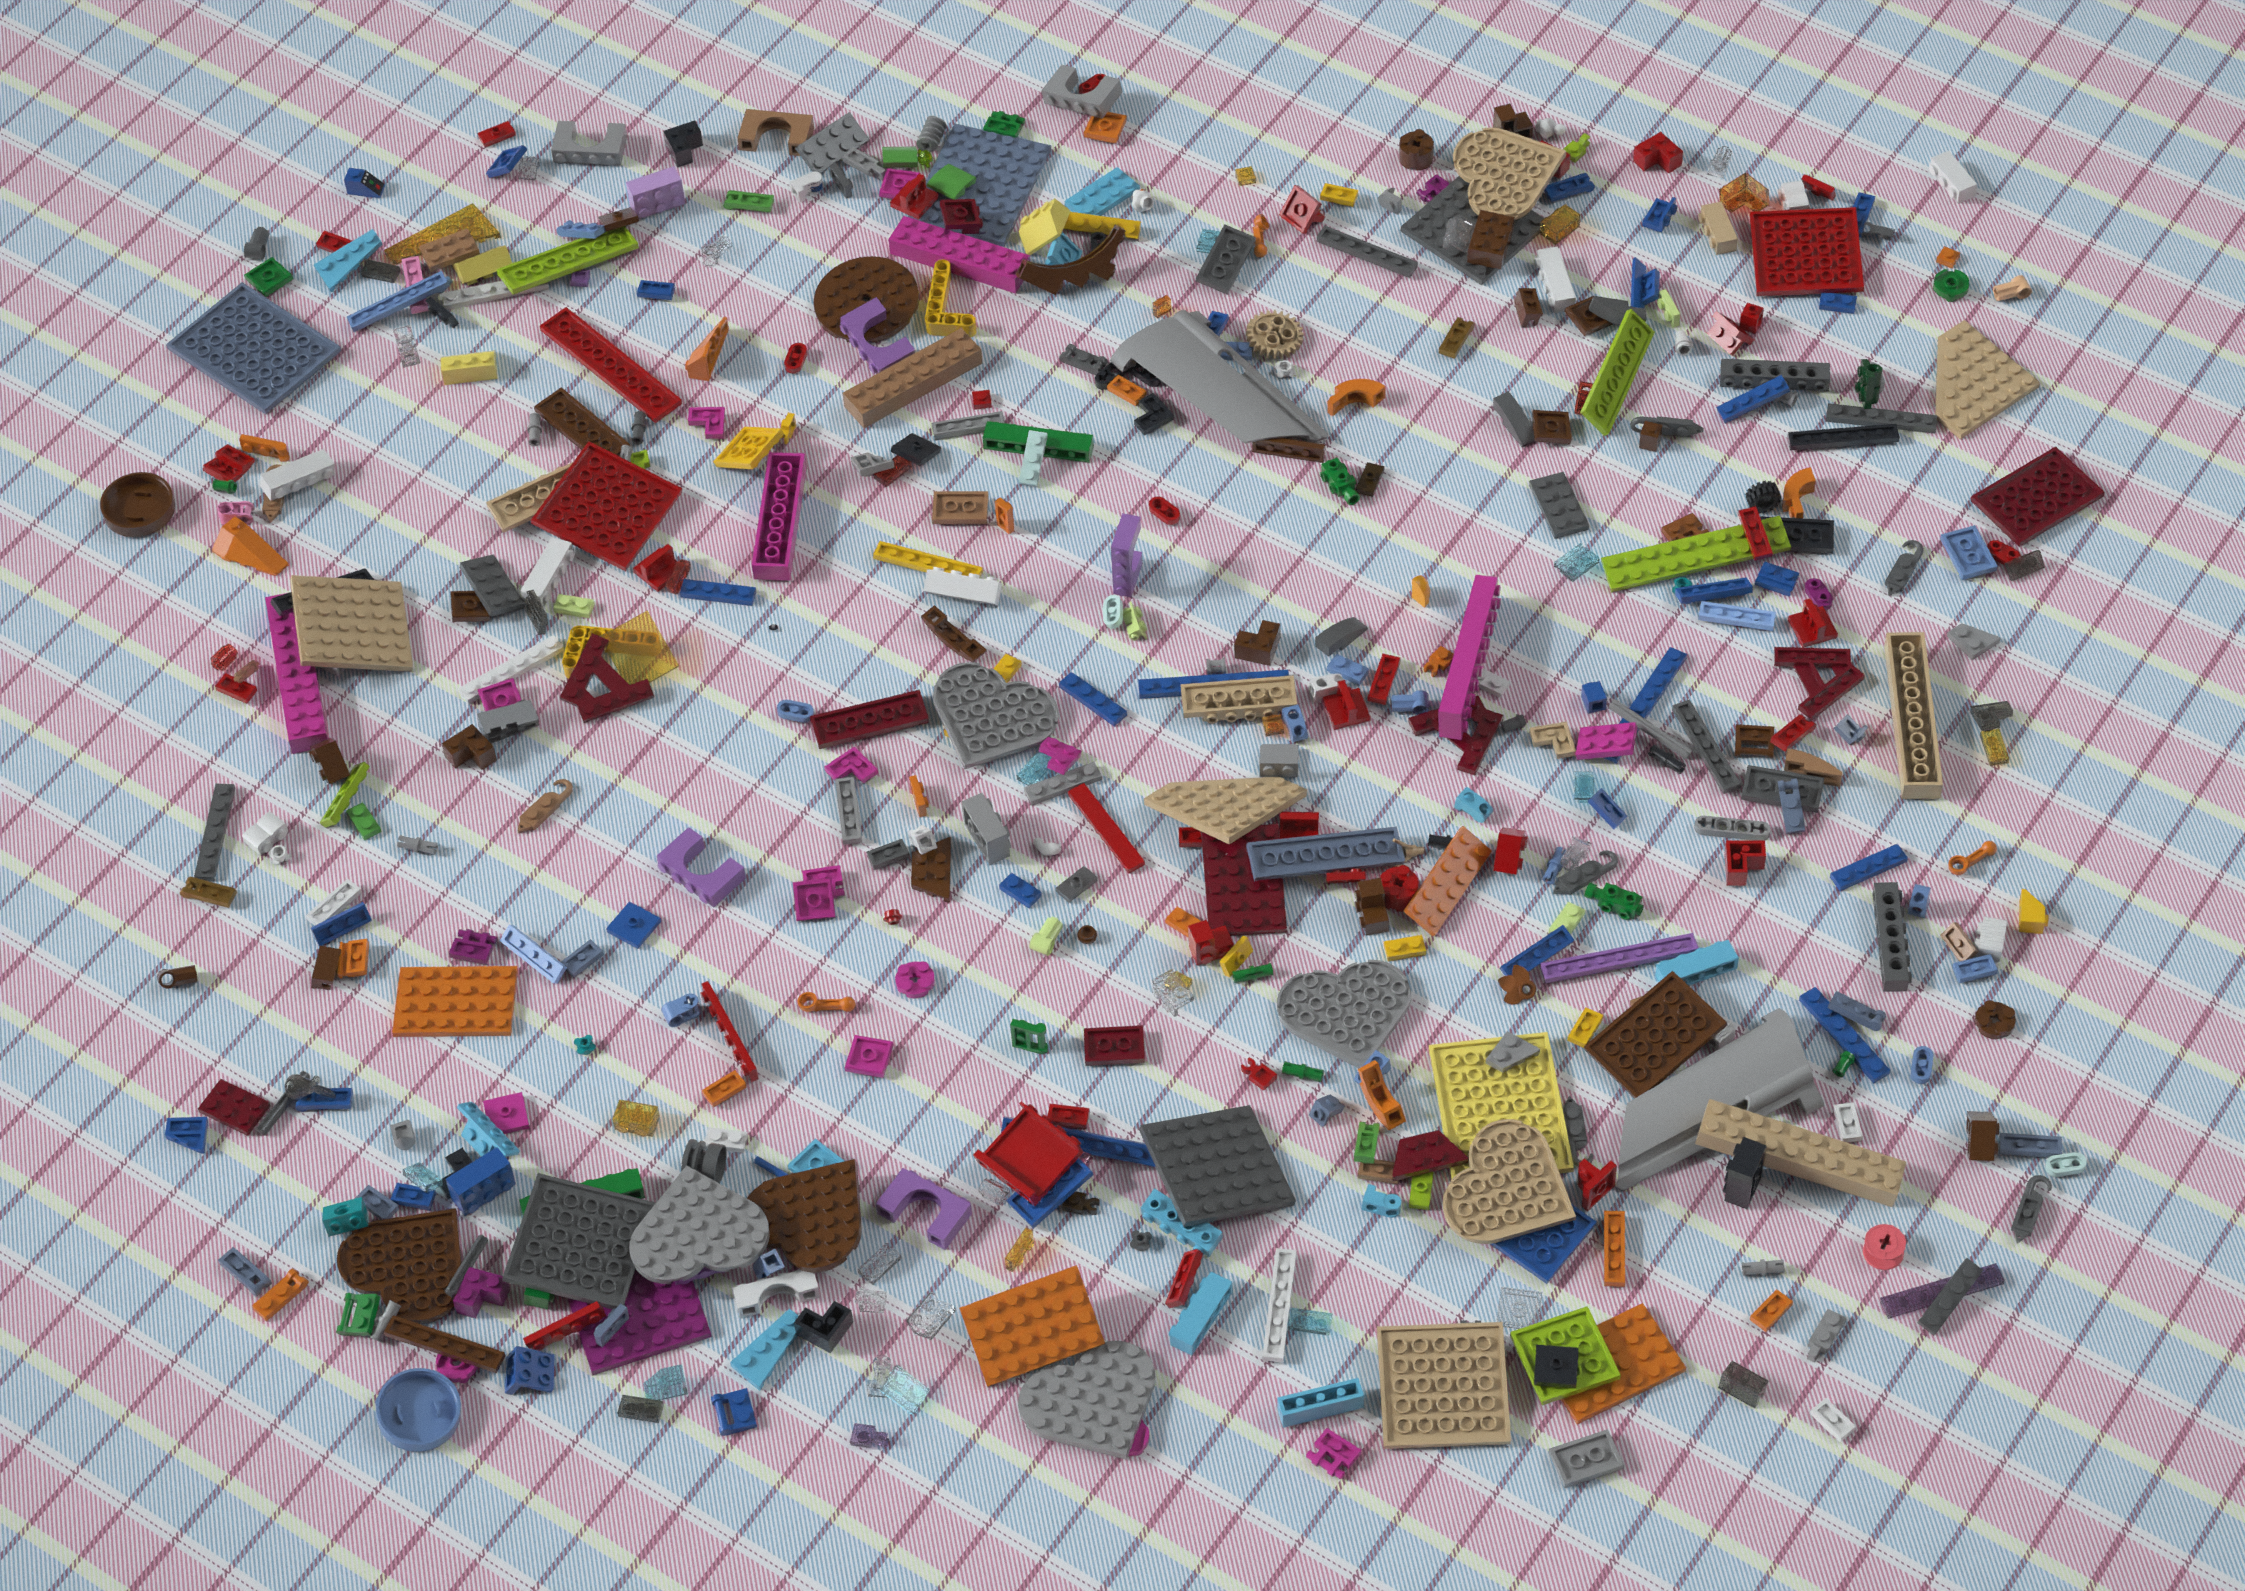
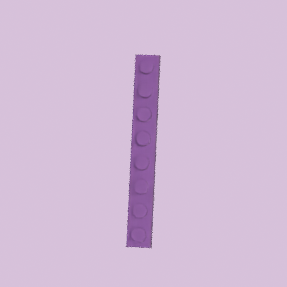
(1618, 958)

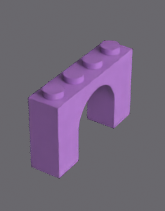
(855, 326)
(1126, 561)
(709, 887)
(911, 1187)

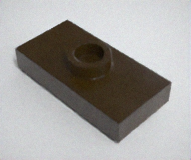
(1370, 479)

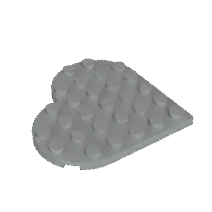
(991, 716)
(1346, 1011)
(695, 1228)
(1094, 1401)

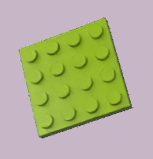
(1568, 1330)

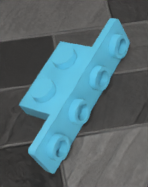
(483, 1133)

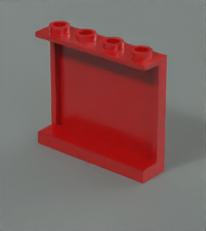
(1030, 1154)

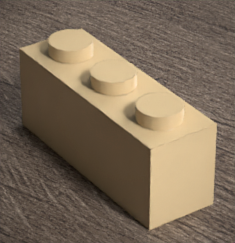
(1718, 228)

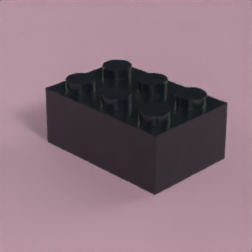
(1744, 1172)

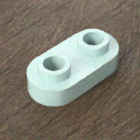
(1113, 611)
(2064, 1164)

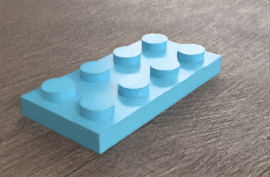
(1103, 194)

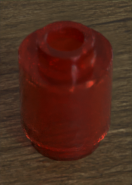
(224, 657)

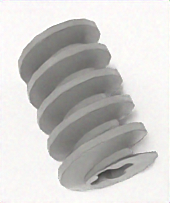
(931, 133)

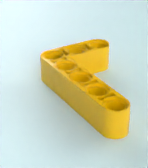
(936, 319)
(576, 643)

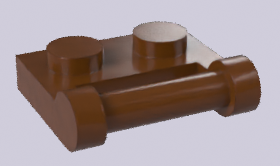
(1754, 736)

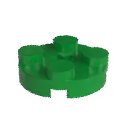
(1948, 292)

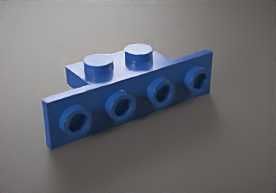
(1643, 285)

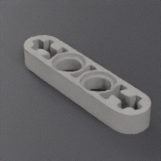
(1732, 825)

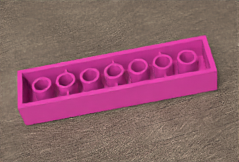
(967, 255)
(779, 516)

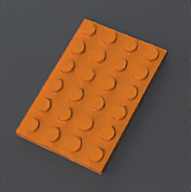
(455, 1001)
(1032, 1326)
(1641, 1357)

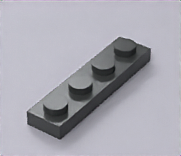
(1950, 1296)

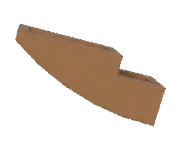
(1808, 764)

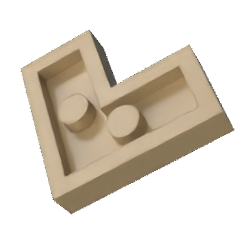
(1555, 734)

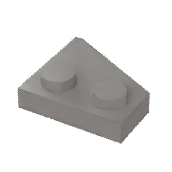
(868, 464)
(1510, 1052)

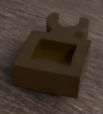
(1078, 1202)

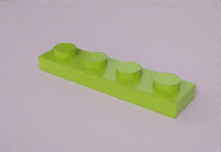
(345, 793)

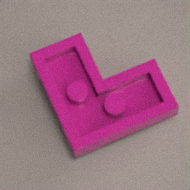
(711, 417)
(1062, 755)
(853, 762)

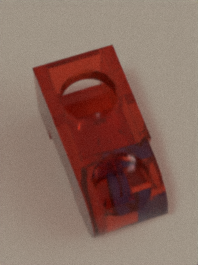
(1582, 396)

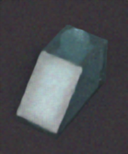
(1583, 786)
(666, 1384)

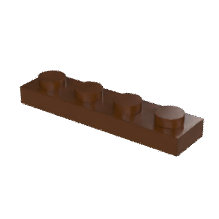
(1290, 449)

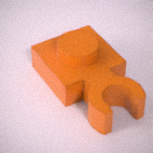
(1439, 659)

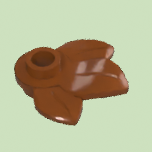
(1514, 985)

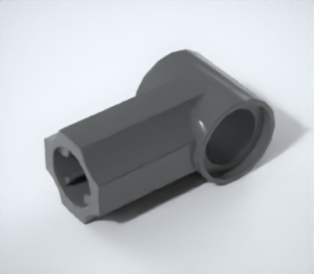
(256, 247)

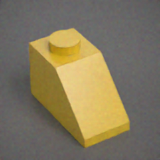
(2031, 914)

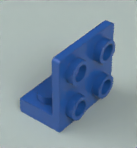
(529, 1369)

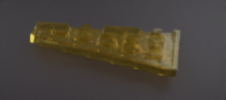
(467, 217)

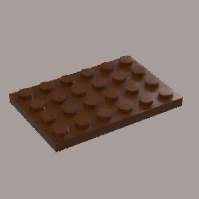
(1655, 1035)

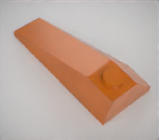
(706, 354)
(243, 545)

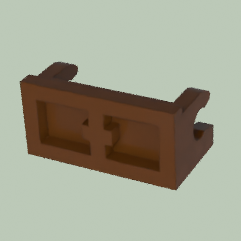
(1528, 306)
(325, 967)

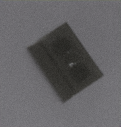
(536, 612)

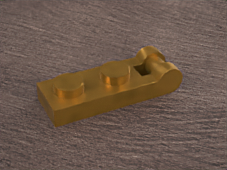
(1456, 337)
(208, 892)

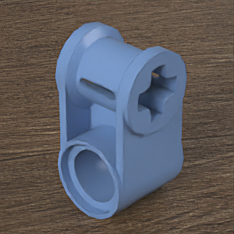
(680, 1010)

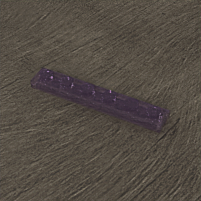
(1924, 1295)

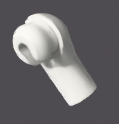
(1047, 849)

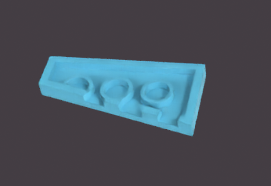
(344, 260)
(761, 1356)

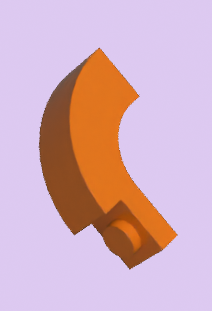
(1353, 391)
(1798, 485)
(1378, 1096)

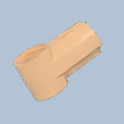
(2017, 287)

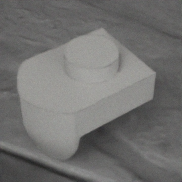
(1390, 201)
(403, 1135)

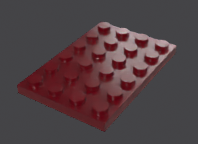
(2037, 496)
(1232, 893)

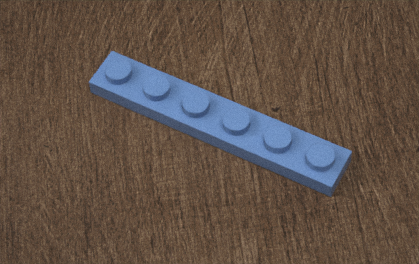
(397, 301)

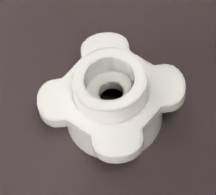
(1284, 369)
(276, 851)

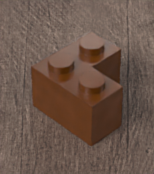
(1508, 120)
(1258, 647)
(469, 745)
(330, 760)
(1371, 906)
(1981, 1133)

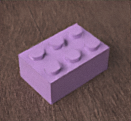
(655, 192)

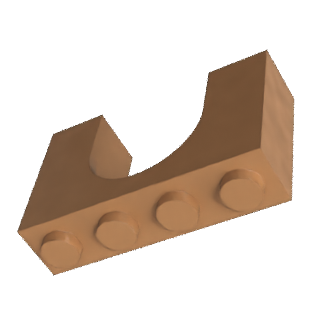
(760, 121)

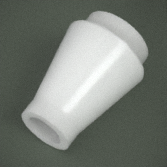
(1682, 343)

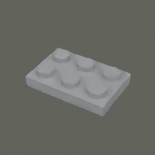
(1586, 1458)

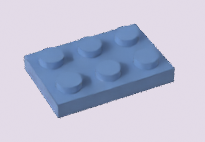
(1968, 552)

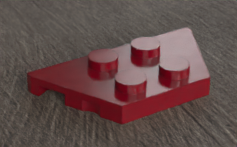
(1426, 1154)

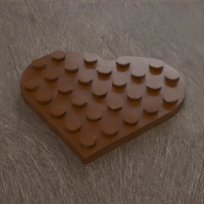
(813, 1215)
(405, 1262)

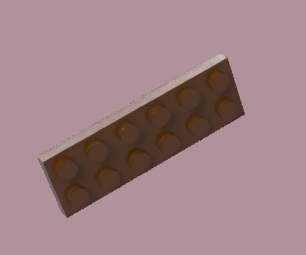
(578, 422)

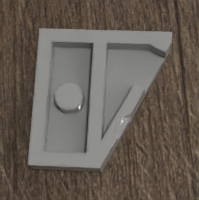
(1972, 640)

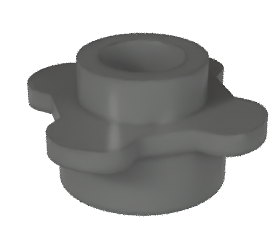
(1140, 1245)

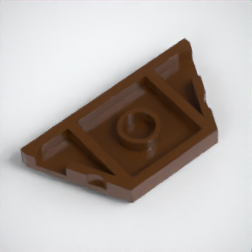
(933, 870)

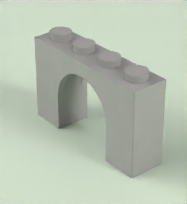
(1094, 103)
(607, 152)

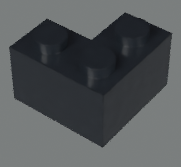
(681, 141)
(824, 1330)

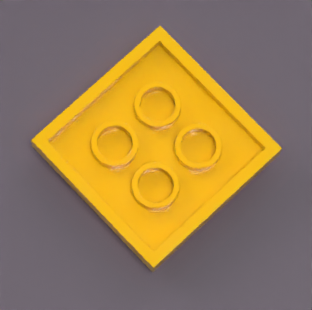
(748, 447)

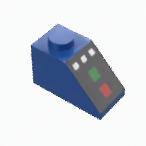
(363, 183)

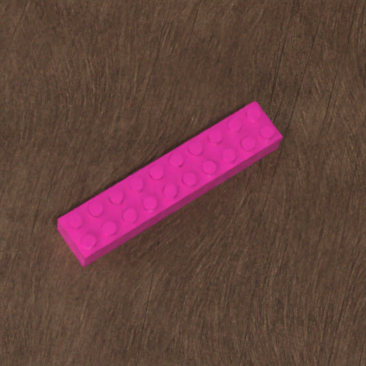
(1468, 657)
(297, 684)

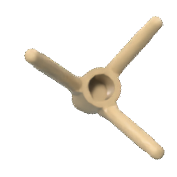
(1409, 850)

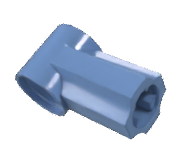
(1417, 702)

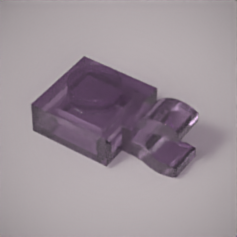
(865, 1435)

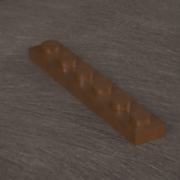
(444, 1344)

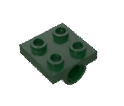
(1868, 383)

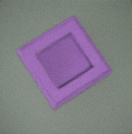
(580, 278)

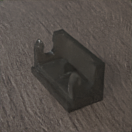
(1743, 1384)

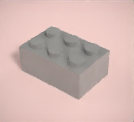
(986, 828)

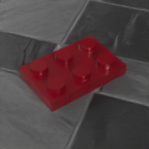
(1114, 1045)
(234, 1107)

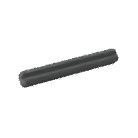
(276, 1111)
(468, 1261)

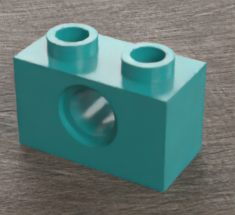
(345, 1216)

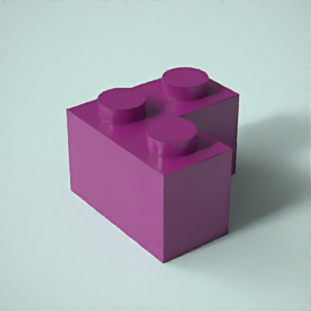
(477, 1288)

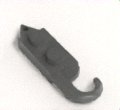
(1670, 426)
(1903, 568)
(1584, 874)
(1575, 1129)
(2029, 1208)

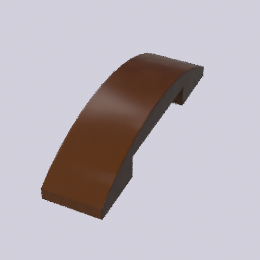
(951, 636)

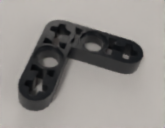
(1106, 374)

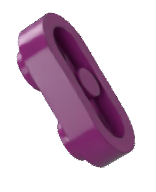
(1816, 591)

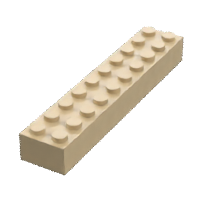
(1913, 715)
(1804, 1153)

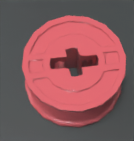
(1893, 1252)

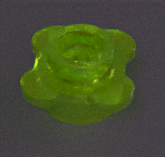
(924, 157)

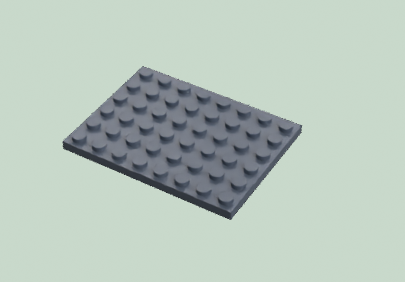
(1004, 178)
(253, 348)

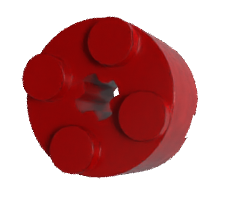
(1399, 887)

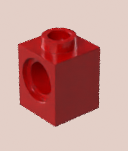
(1751, 318)

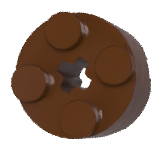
(1416, 150)

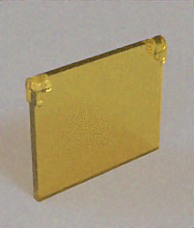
(639, 650)

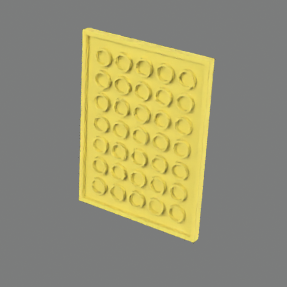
(1477, 1094)

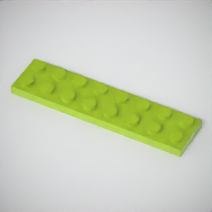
(566, 259)
(1617, 372)

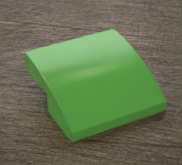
(900, 157)
(951, 181)

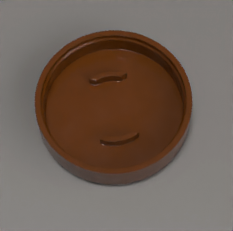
(137, 504)

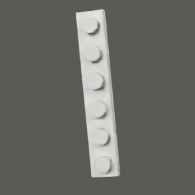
(482, 293)
(513, 667)
(1279, 1305)

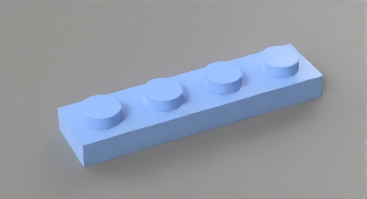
(1737, 616)
(533, 954)

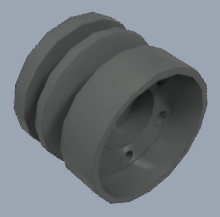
(707, 1162)

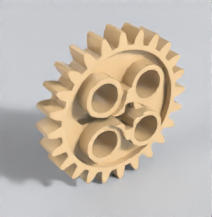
(1274, 334)

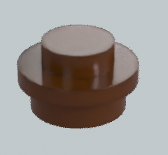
(1087, 934)

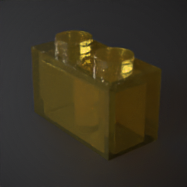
(1560, 224)
(636, 1118)

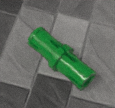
(1252, 973)
(1302, 1071)

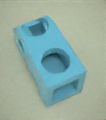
(1473, 805)
(1381, 1203)

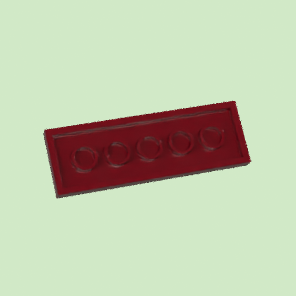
(869, 719)

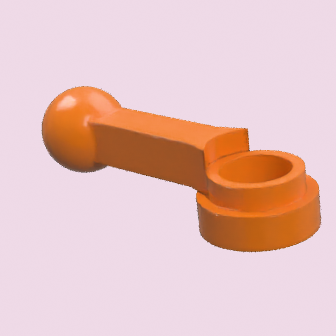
(1261, 225)
(1988, 849)
(846, 1004)

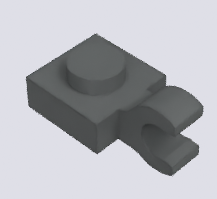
(1884, 232)

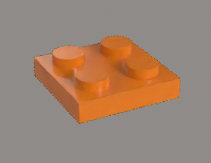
(1105, 128)

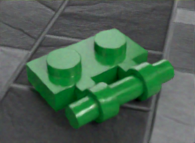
(1004, 124)

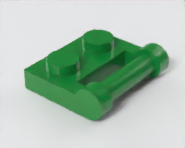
(1022, 1036)
(363, 1317)

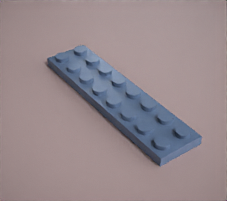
(1325, 853)

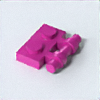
(827, 872)
(1337, 1448)

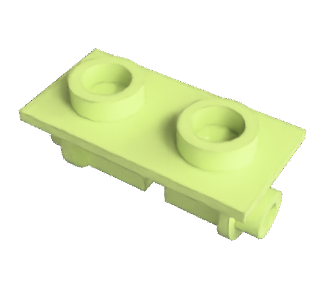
(1138, 627)

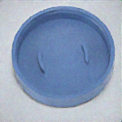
(418, 1409)

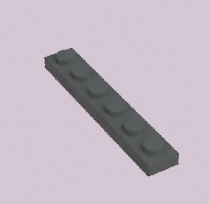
(1367, 251)
(1867, 417)
(1706, 746)
(215, 832)

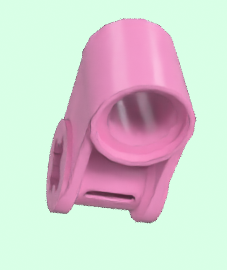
(228, 510)

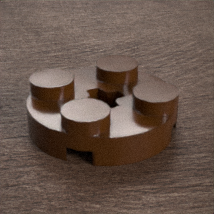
(1995, 1010)

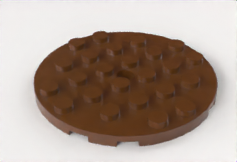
(870, 278)

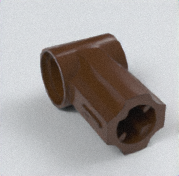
(179, 975)

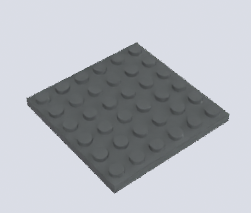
(1429, 228)
(1217, 1165)
(576, 1242)

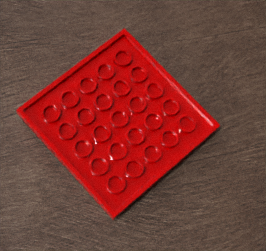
(1806, 251)
(606, 506)

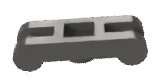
(1083, 360)

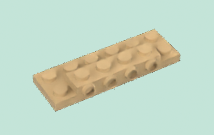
(522, 503)
(1238, 698)

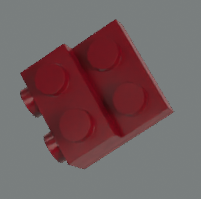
(961, 215)

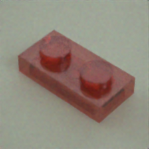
(888, 476)

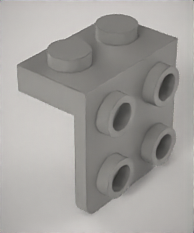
(1278, 760)

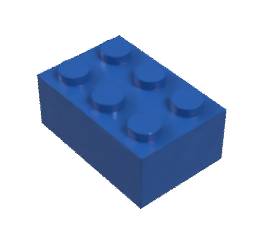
(481, 1181)

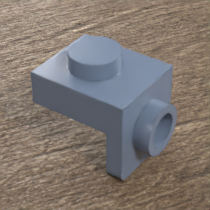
(1850, 730)
(1325, 1108)

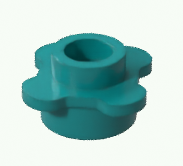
(1681, 582)
(585, 1049)

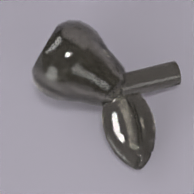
(298, 1087)

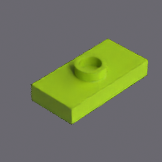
(1421, 1191)

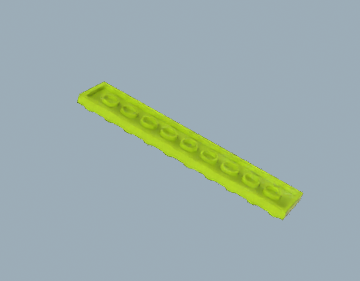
(1688, 555)

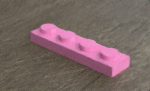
(413, 274)

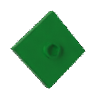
(268, 277)

